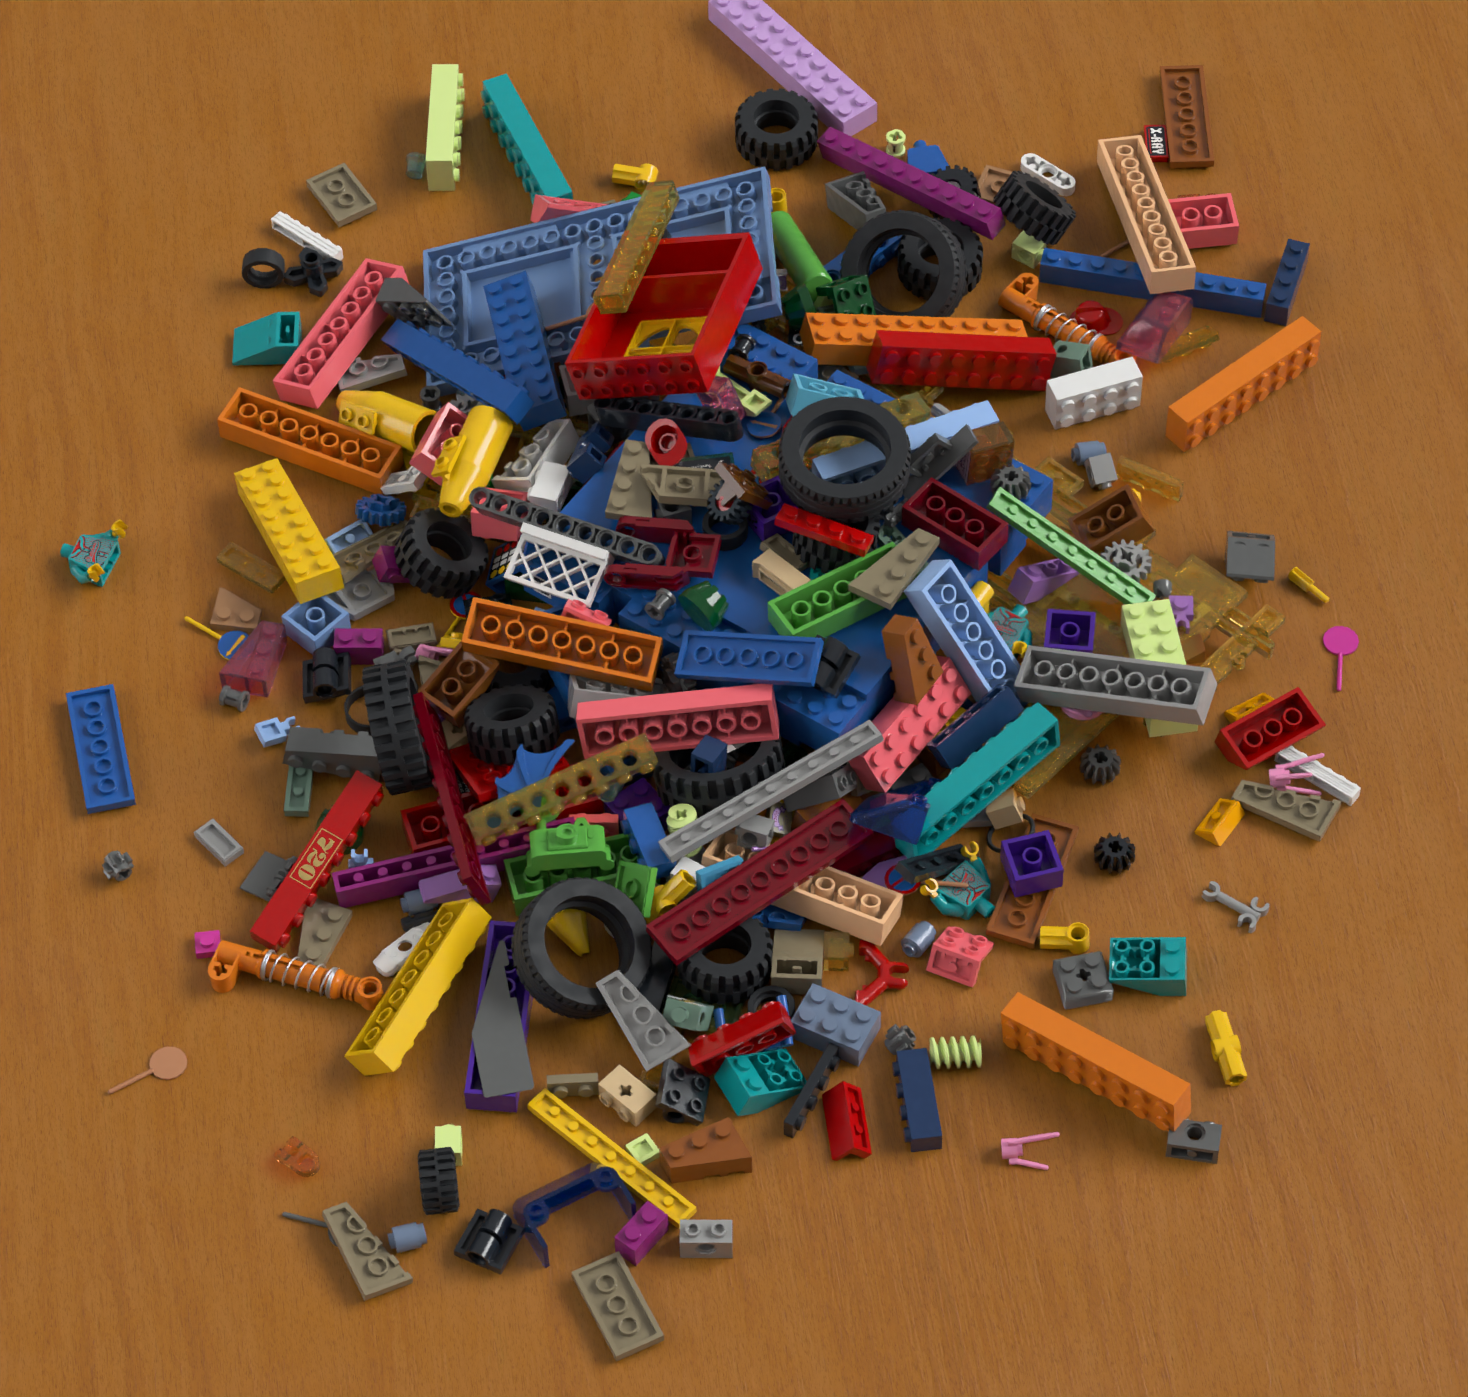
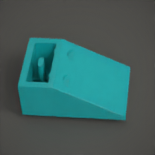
(267, 339)
(1150, 964)
(759, 1080)

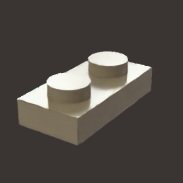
(573, 1085)

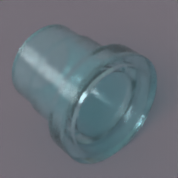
(415, 165)

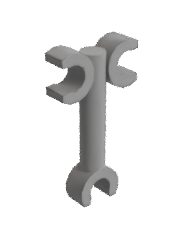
(1249, 914)

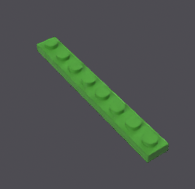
(1067, 549)

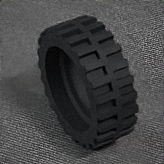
(394, 726)
(711, 790)

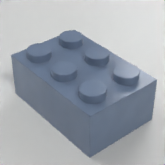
(835, 1019)

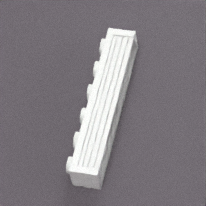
(305, 236)
(1322, 776)

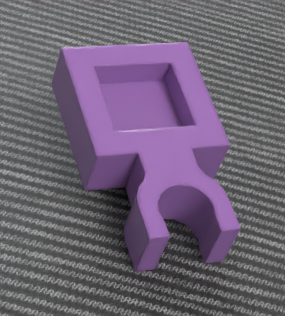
(1182, 610)

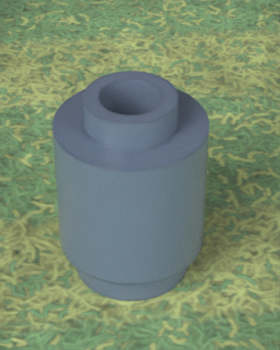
(1085, 450)
(414, 903)
(918, 939)
(407, 1237)

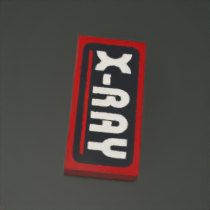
(1156, 142)

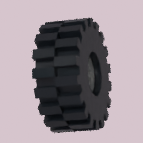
(960, 178)

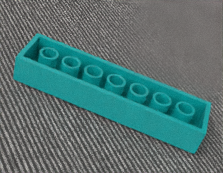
(522, 140)
(985, 777)

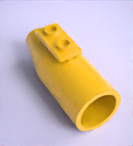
(385, 416)
(471, 457)

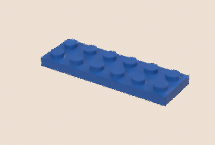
(749, 658)
(100, 749)

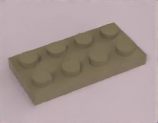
(617, 1306)

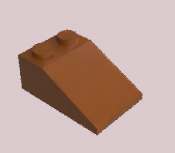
(1111, 520)
(458, 683)

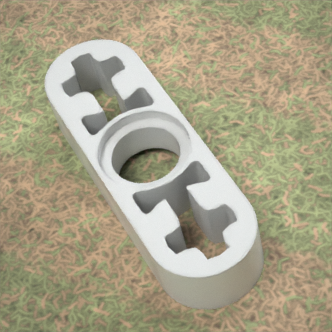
(1056, 181)

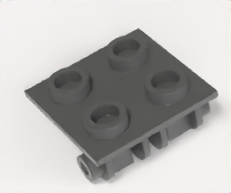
(267, 875)

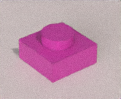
(206, 943)

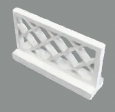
(564, 545)

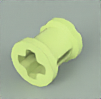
(898, 145)

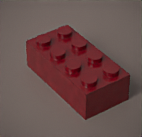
(962, 525)

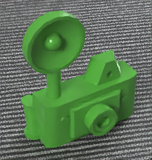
(566, 846)

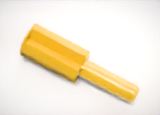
(1306, 583)

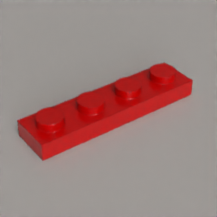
(824, 530)

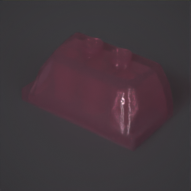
(1156, 326)

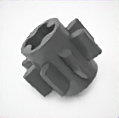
(117, 865)
(899, 1039)

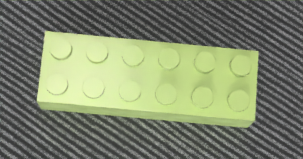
(444, 127)
(1153, 636)

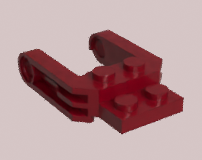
(688, 554)

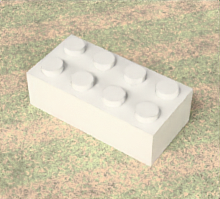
(1093, 393)

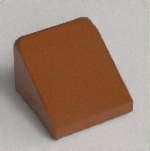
(1193, 649)

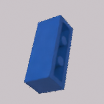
(644, 832)

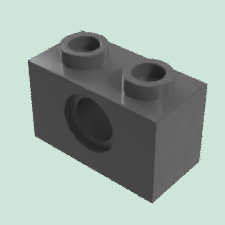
(1202, 1150)

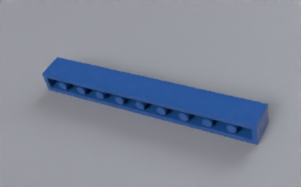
(1126, 279)
(458, 370)

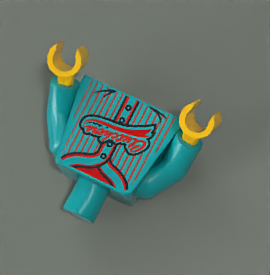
(94, 554)
(1013, 628)
(963, 901)

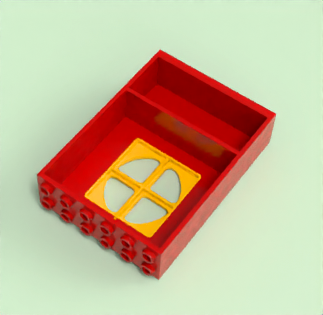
(687, 285)

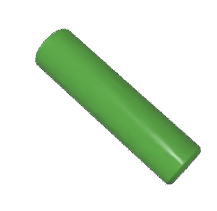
(797, 254)

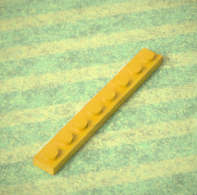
(606, 1152)

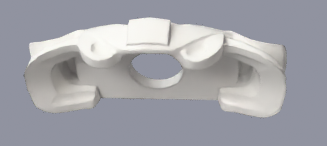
(391, 958)

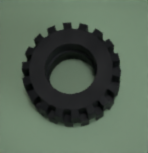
(438, 1180)

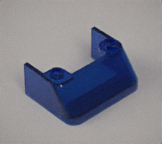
(535, 1207)

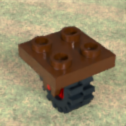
(735, 493)

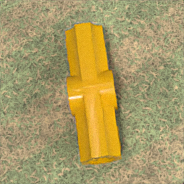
(670, 894)
(1225, 1048)

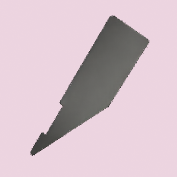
(500, 1036)

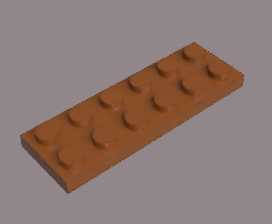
(1186, 116)
(1021, 917)

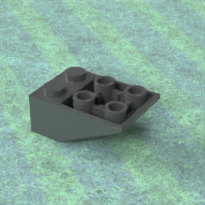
(408, 304)
(1250, 556)

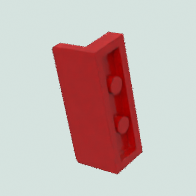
(846, 1121)

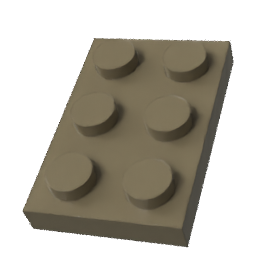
(341, 194)

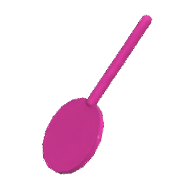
(1340, 642)

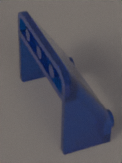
(896, 812)

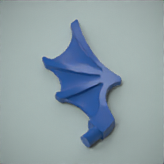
(527, 770)

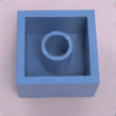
(315, 622)

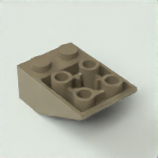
(797, 959)

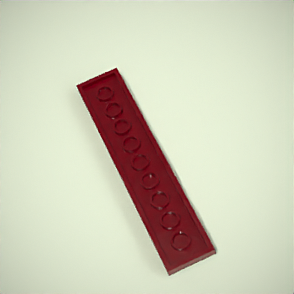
(450, 799)
(758, 882)

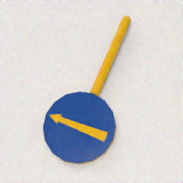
(228, 643)

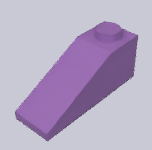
(448, 888)

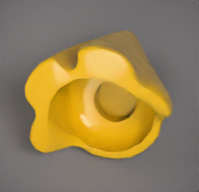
(572, 929)

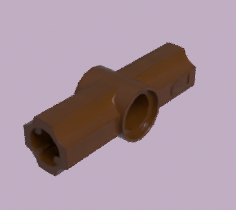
(756, 376)

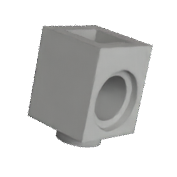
(1100, 471)
(755, 832)

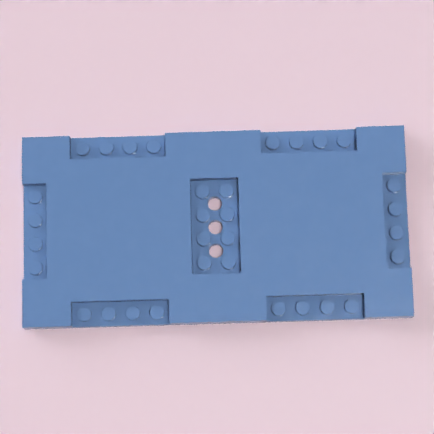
(561, 261)

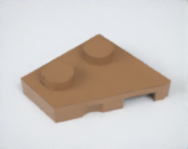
(234, 613)

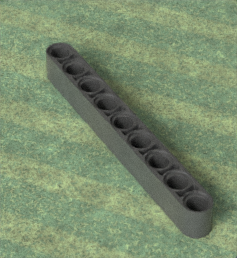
(559, 521)

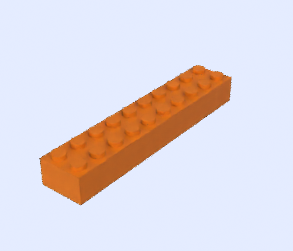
(849, 337)

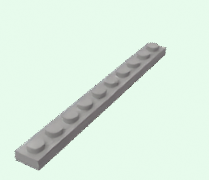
(770, 791)

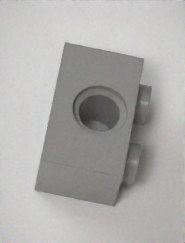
(706, 1239)

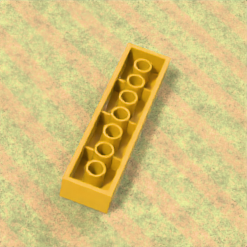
(289, 531)
(418, 987)

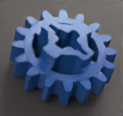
(380, 510)

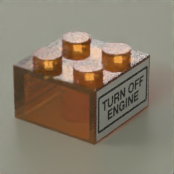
(991, 452)

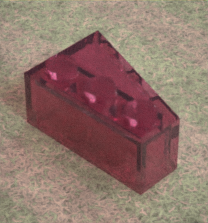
(256, 660)

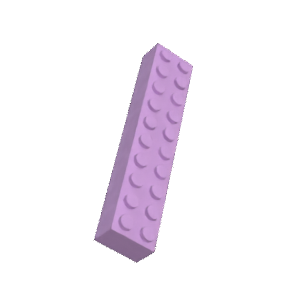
(794, 63)

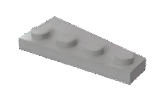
(641, 1022)

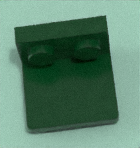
(849, 295)

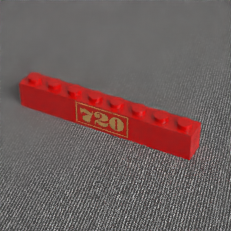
(317, 861)

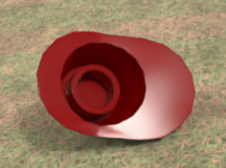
(1098, 318)
(666, 442)

